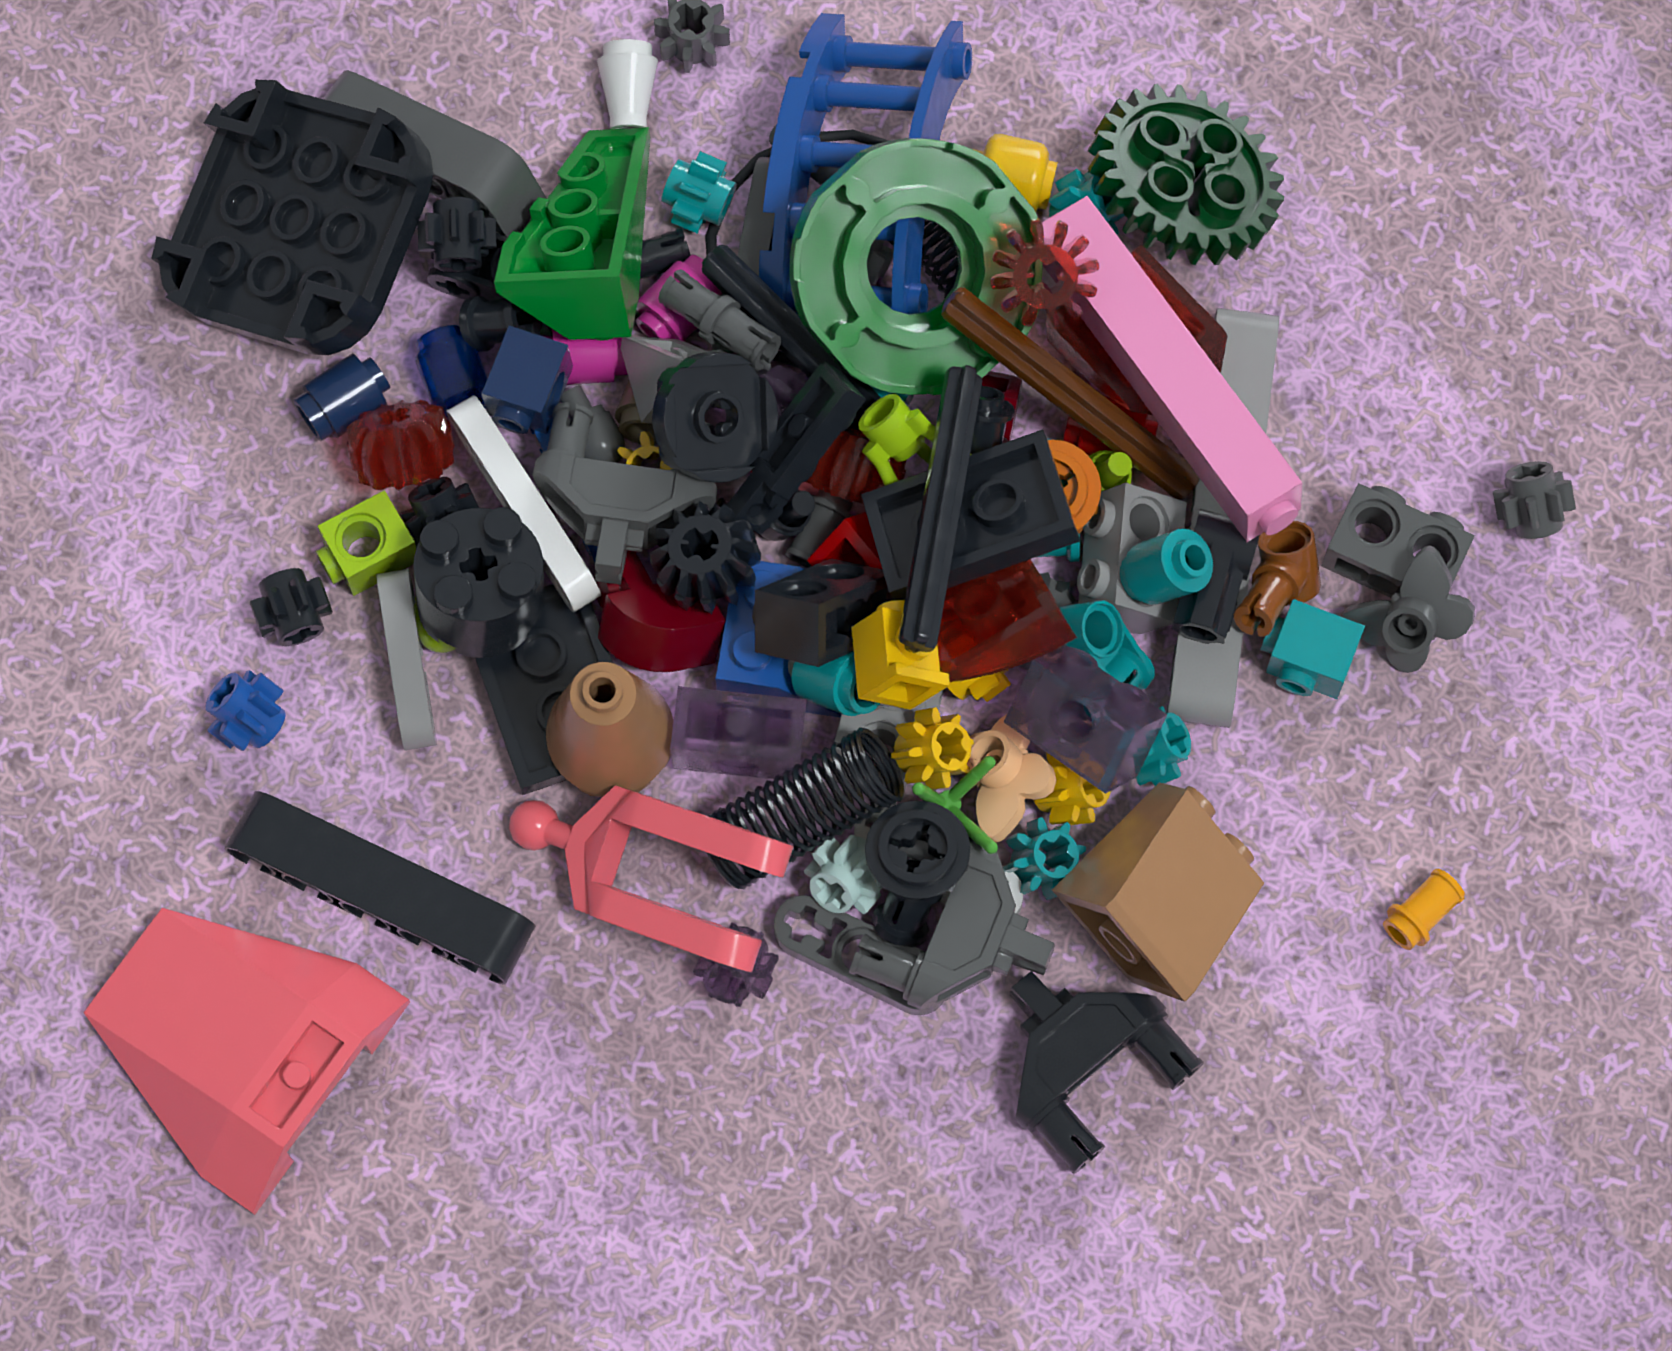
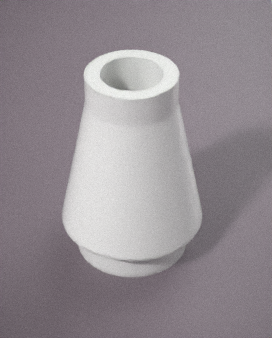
(627, 81)

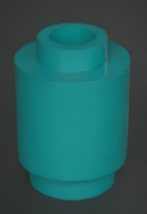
(1167, 567)
(831, 686)

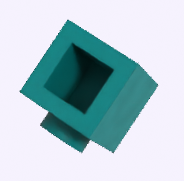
(1311, 650)

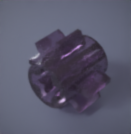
(732, 984)

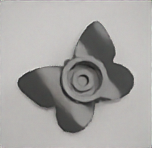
(1416, 614)

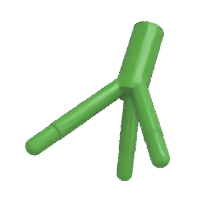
(951, 800)

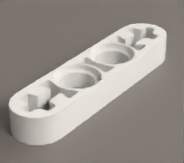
(519, 493)

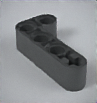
(462, 157)

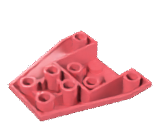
(237, 1041)

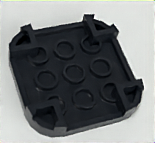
(296, 219)

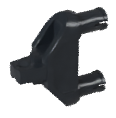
(1075, 1039)

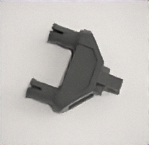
(611, 501)
(970, 941)

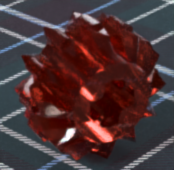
(1047, 251)
(400, 445)
(847, 471)

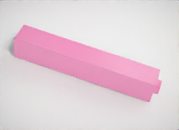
(1179, 382)

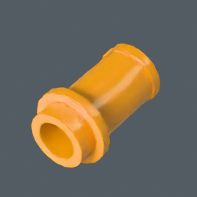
(1423, 909)

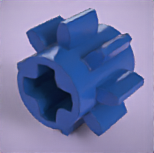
(245, 710)

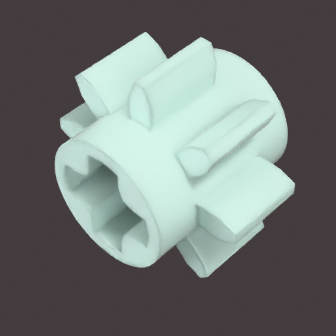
(842, 877)

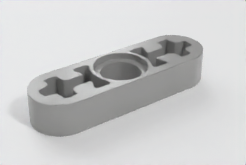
(405, 660)

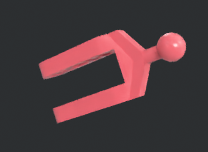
(596, 848)

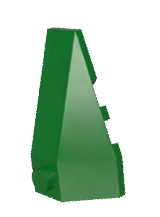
(584, 243)

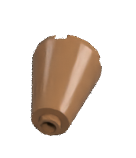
(609, 730)

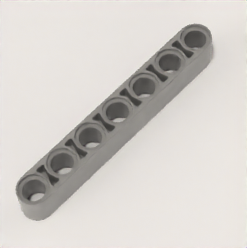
(1201, 673)

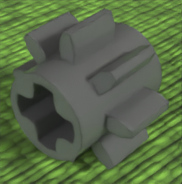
(687, 45)
(1534, 500)

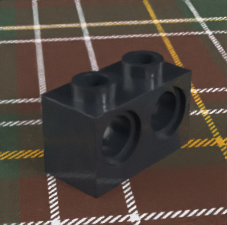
(813, 611)

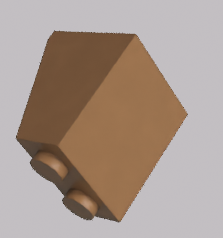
(1163, 890)

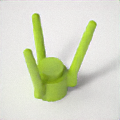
(894, 433)

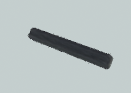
(766, 308)

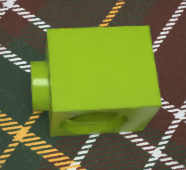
(372, 519)

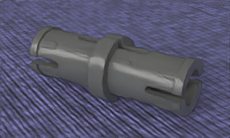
(719, 319)

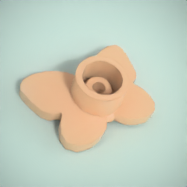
(1011, 780)

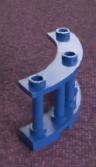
(799, 150)

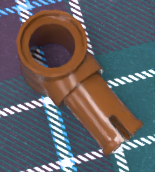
(1285, 573)

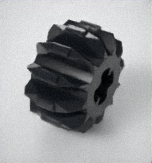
(724, 541)

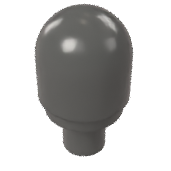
(604, 432)

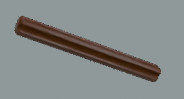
(1069, 392)

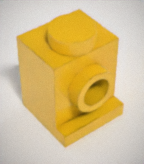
(887, 670)

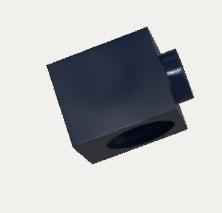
(526, 381)

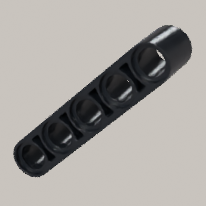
(381, 884)

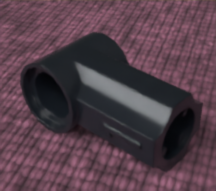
(1209, 612)

